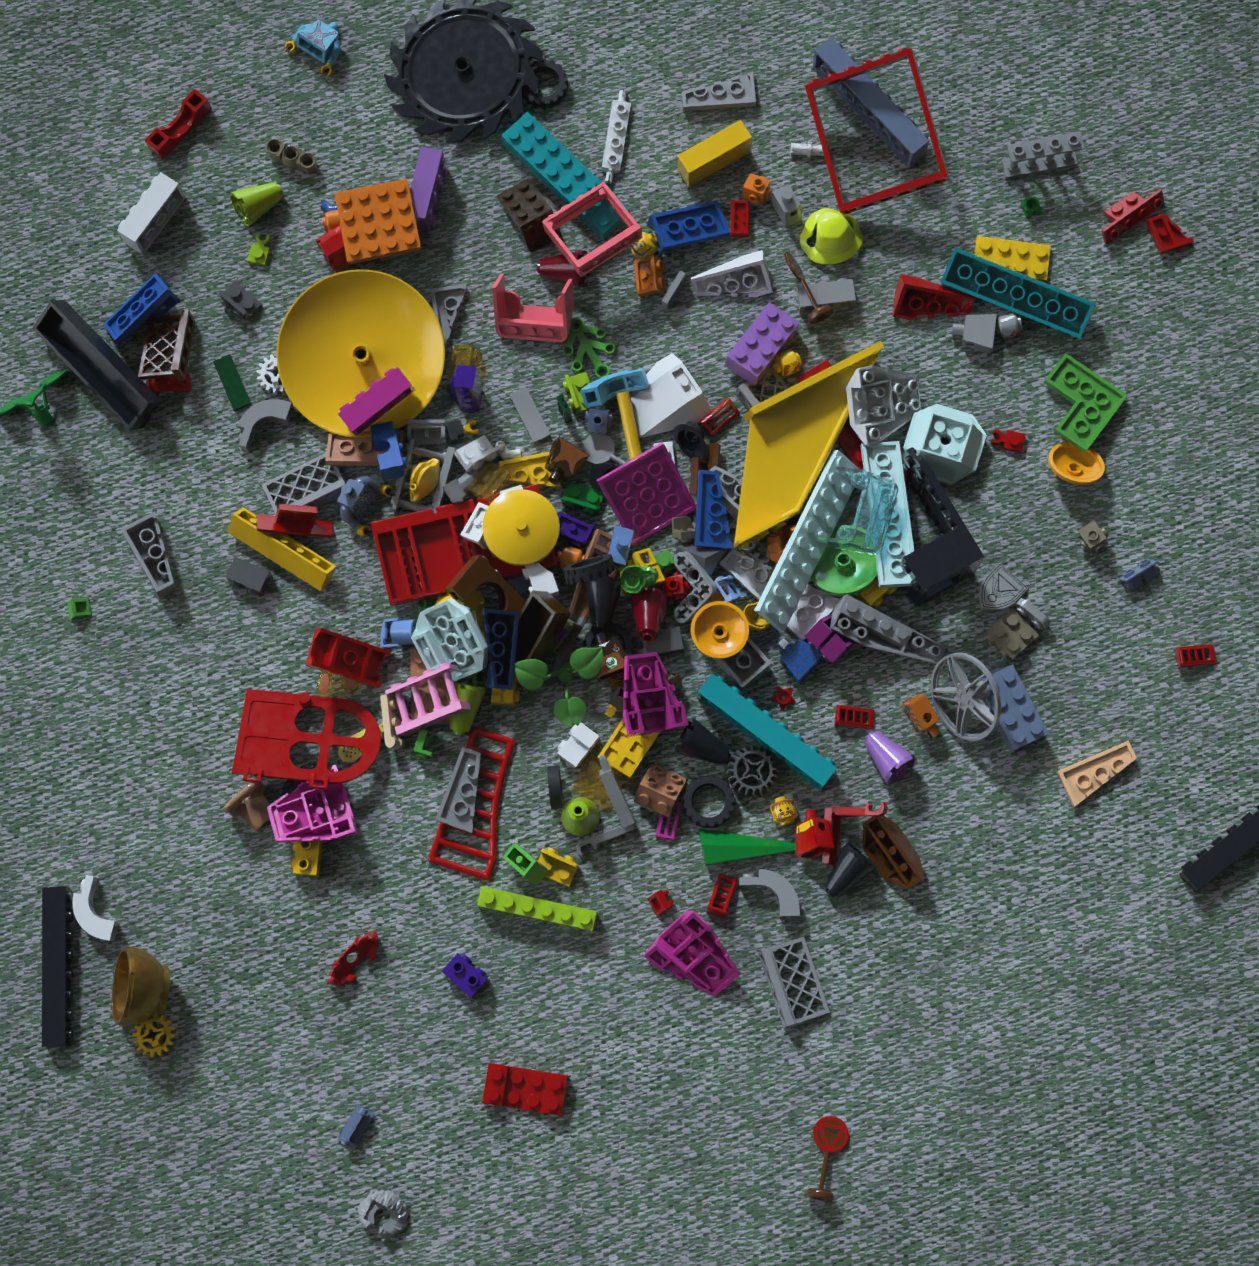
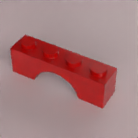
(192, 111)

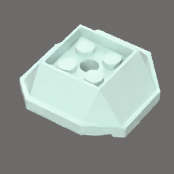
(962, 430)
(450, 636)

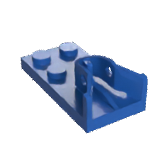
(688, 225)
(142, 304)

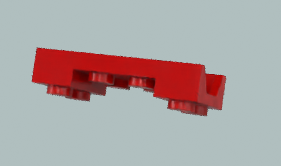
(346, 657)
(524, 1089)

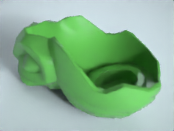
(636, 578)

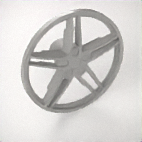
(967, 695)

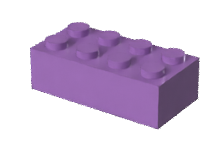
(427, 185)
(761, 344)

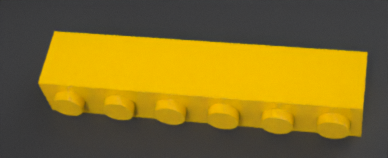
(282, 550)

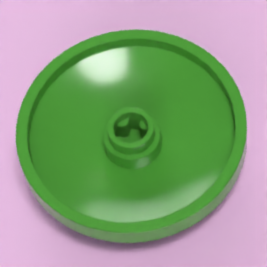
(844, 571)

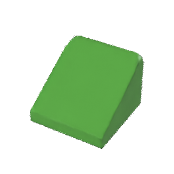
(79, 608)

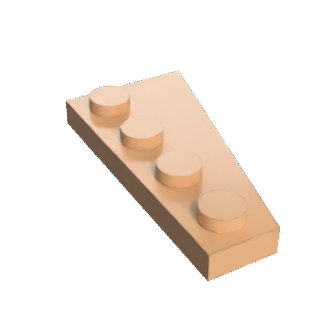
(1091, 773)

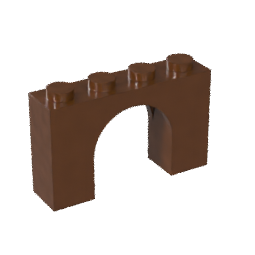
(479, 571)

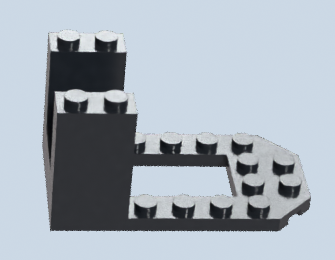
(947, 558)

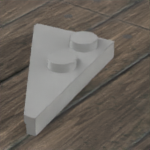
(447, 306)

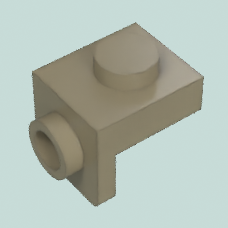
(682, 529)

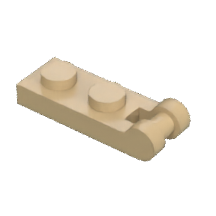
(390, 721)

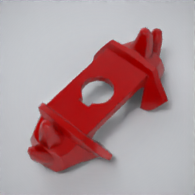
(341, 968)

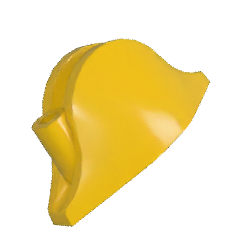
(424, 479)

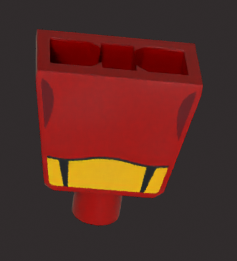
(813, 836)

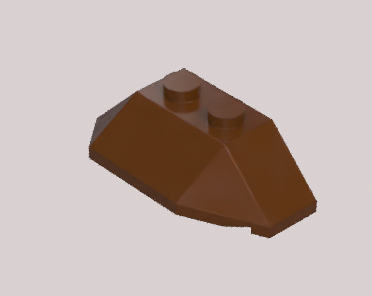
(891, 852)

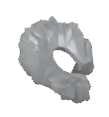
(389, 1201)

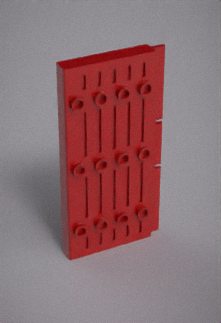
(426, 551)

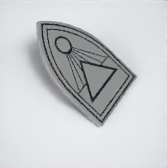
(1000, 589)

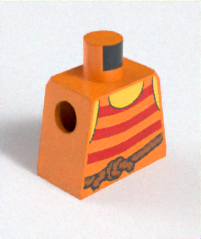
(916, 708)

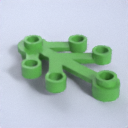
(587, 345)

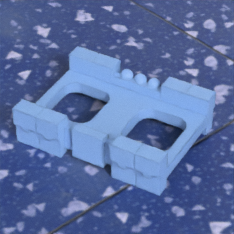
(725, 581)

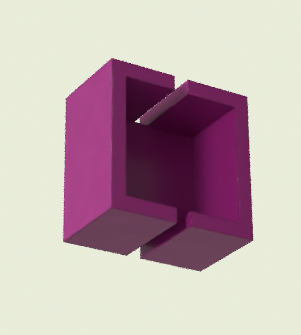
(830, 644)

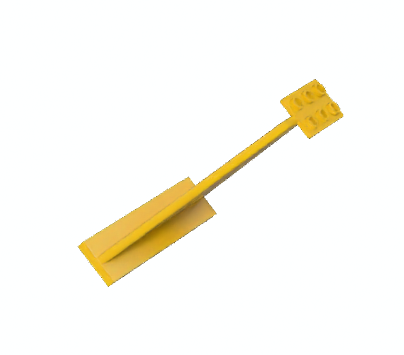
(790, 445)

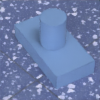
(620, 545)

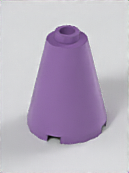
(889, 757)

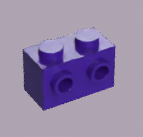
(465, 975)

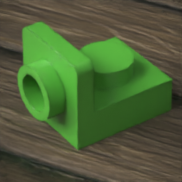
(423, 741)

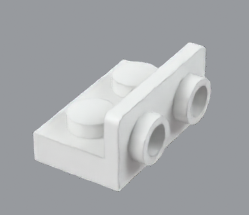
(476, 452)
(473, 529)

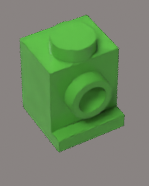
(665, 562)

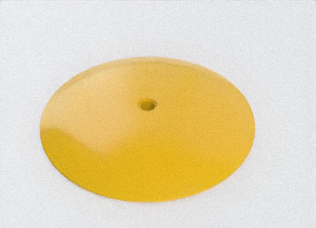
(352, 315)

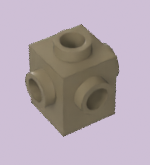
(1093, 538)

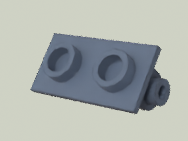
(1146, 569)
(355, 1127)

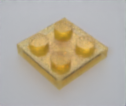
(590, 784)

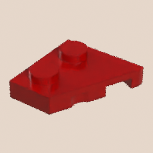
(1166, 234)

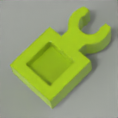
(259, 253)

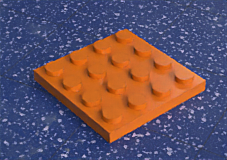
(377, 221)

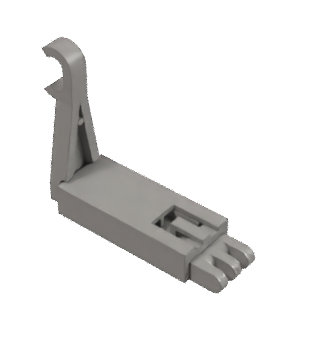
(619, 803)

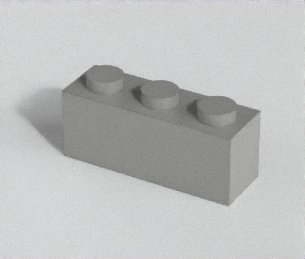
(834, 293)

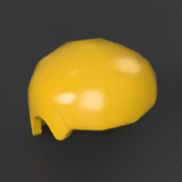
(760, 623)

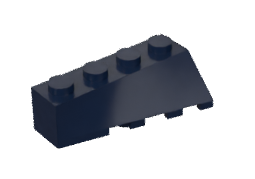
(501, 637)

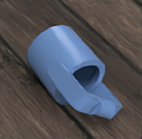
(400, 631)

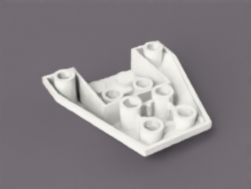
(669, 399)
(881, 401)

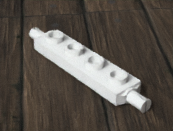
(616, 136)

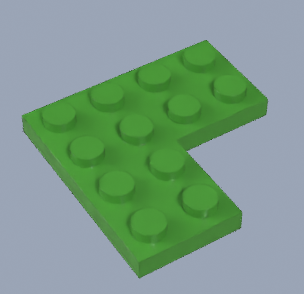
(1092, 397)

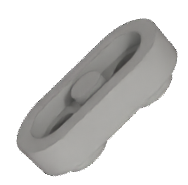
(1038, 619)

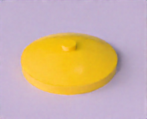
(521, 527)

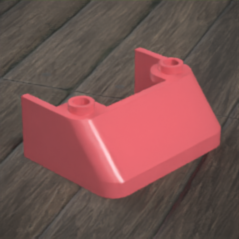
(532, 322)

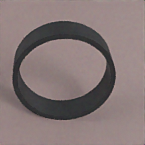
(555, 787)

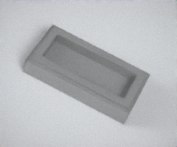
(674, 290)

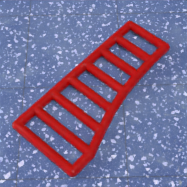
(492, 816)

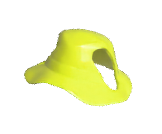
(834, 238)

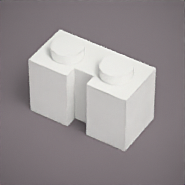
(578, 745)

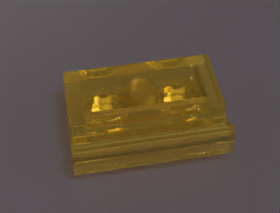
(489, 482)

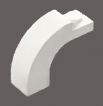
(86, 915)

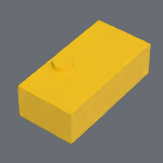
(714, 153)

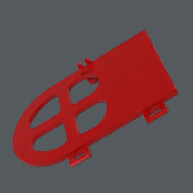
(270, 733)

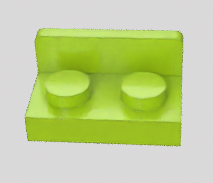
(573, 386)

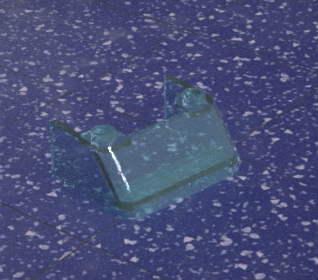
(872, 514)

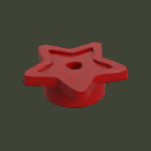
(783, 692)

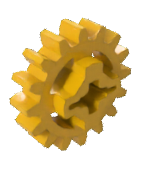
(150, 1028)

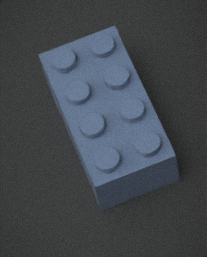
(1019, 719)

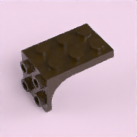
(528, 211)

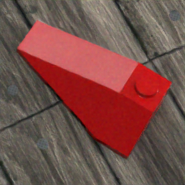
(921, 297)

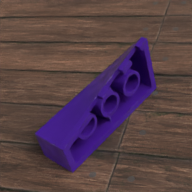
(466, 388)

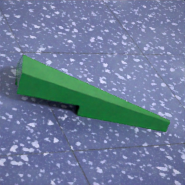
(727, 847)

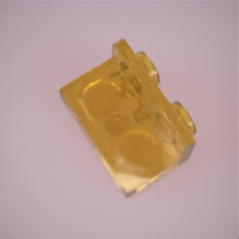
(464, 355)

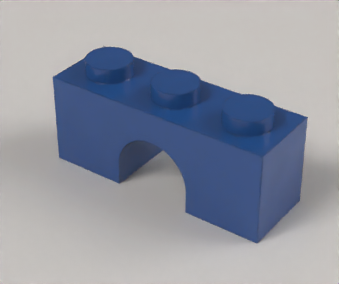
(391, 462)

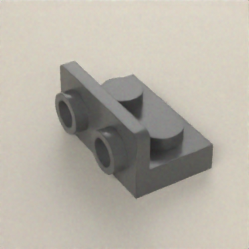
(240, 300)

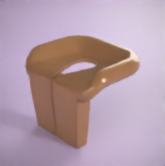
(253, 810)

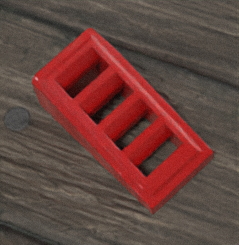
(1181, 663)
(838, 712)
(717, 911)

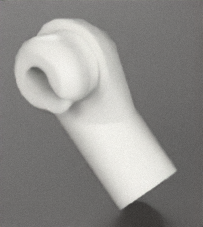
(505, 453)

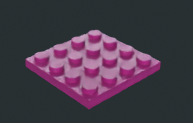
(647, 493)

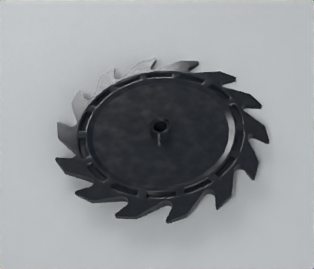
(470, 97)

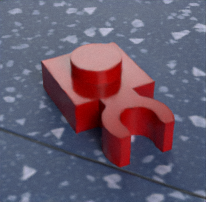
(1012, 440)

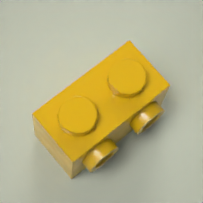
(307, 858)

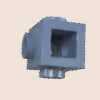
(596, 425)

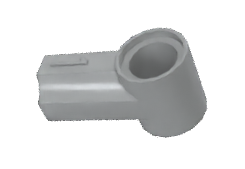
(458, 487)

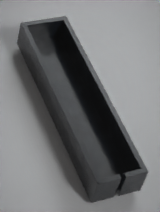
(96, 364)

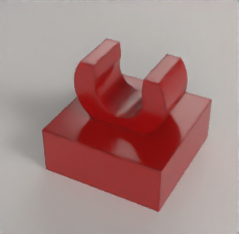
(659, 902)

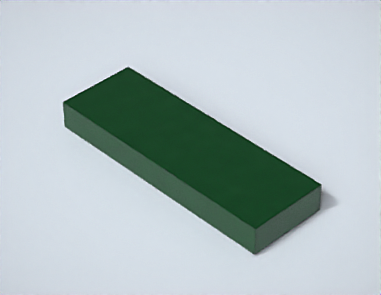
(232, 382)

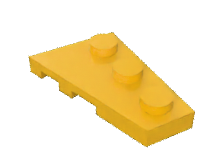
(529, 470)

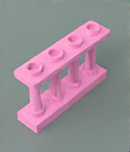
(440, 712)

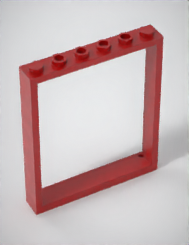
(896, 191)

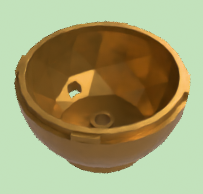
(138, 987)

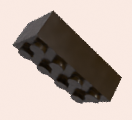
(539, 626)

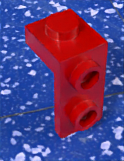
(169, 385)

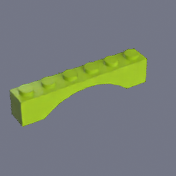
(537, 908)

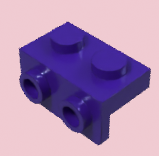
(574, 530)

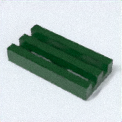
(564, 409)

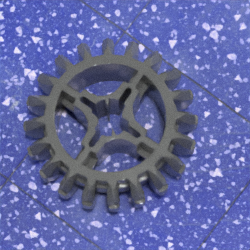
(758, 778)

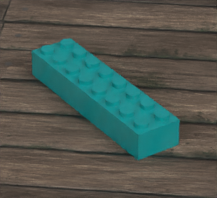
(559, 171)
(1018, 292)
(766, 732)

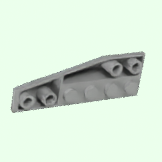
(882, 632)

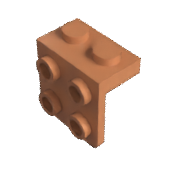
(659, 790)

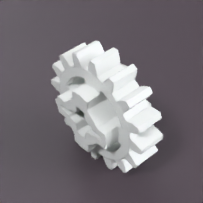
(268, 370)

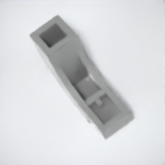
(261, 413)
(779, 886)

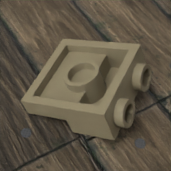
(1010, 635)

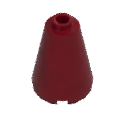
(560, 270)
(649, 612)

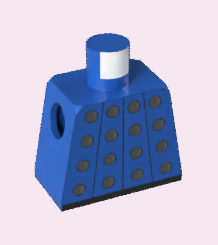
(799, 658)

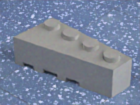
(149, 549)

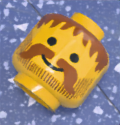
(787, 363)
(783, 811)

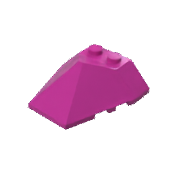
(649, 698)
(313, 813)
(694, 953)

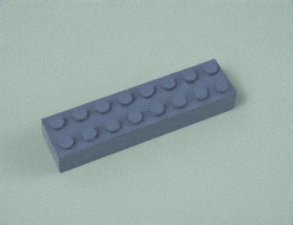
(872, 104)

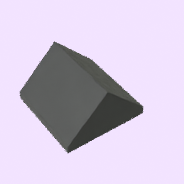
(706, 557)

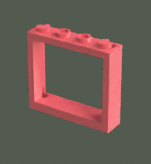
(606, 250)

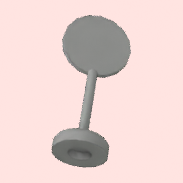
(600, 448)

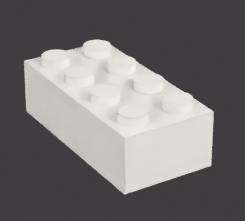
(151, 213)

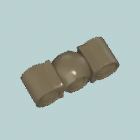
(287, 151)

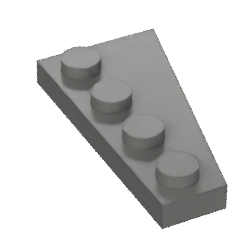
(728, 94)
(460, 796)

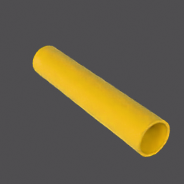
(629, 424)

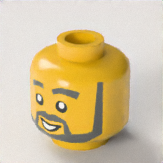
(646, 246)

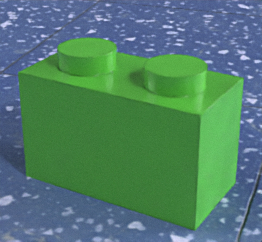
(525, 864)

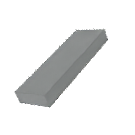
(529, 415)

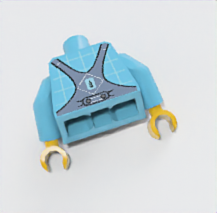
(319, 41)

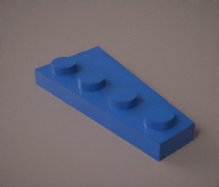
(711, 519)

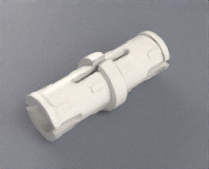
(806, 149)

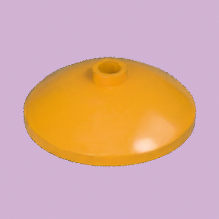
(1074, 465)
(724, 617)

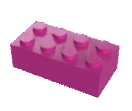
(376, 401)

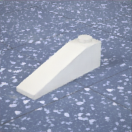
(740, 275)

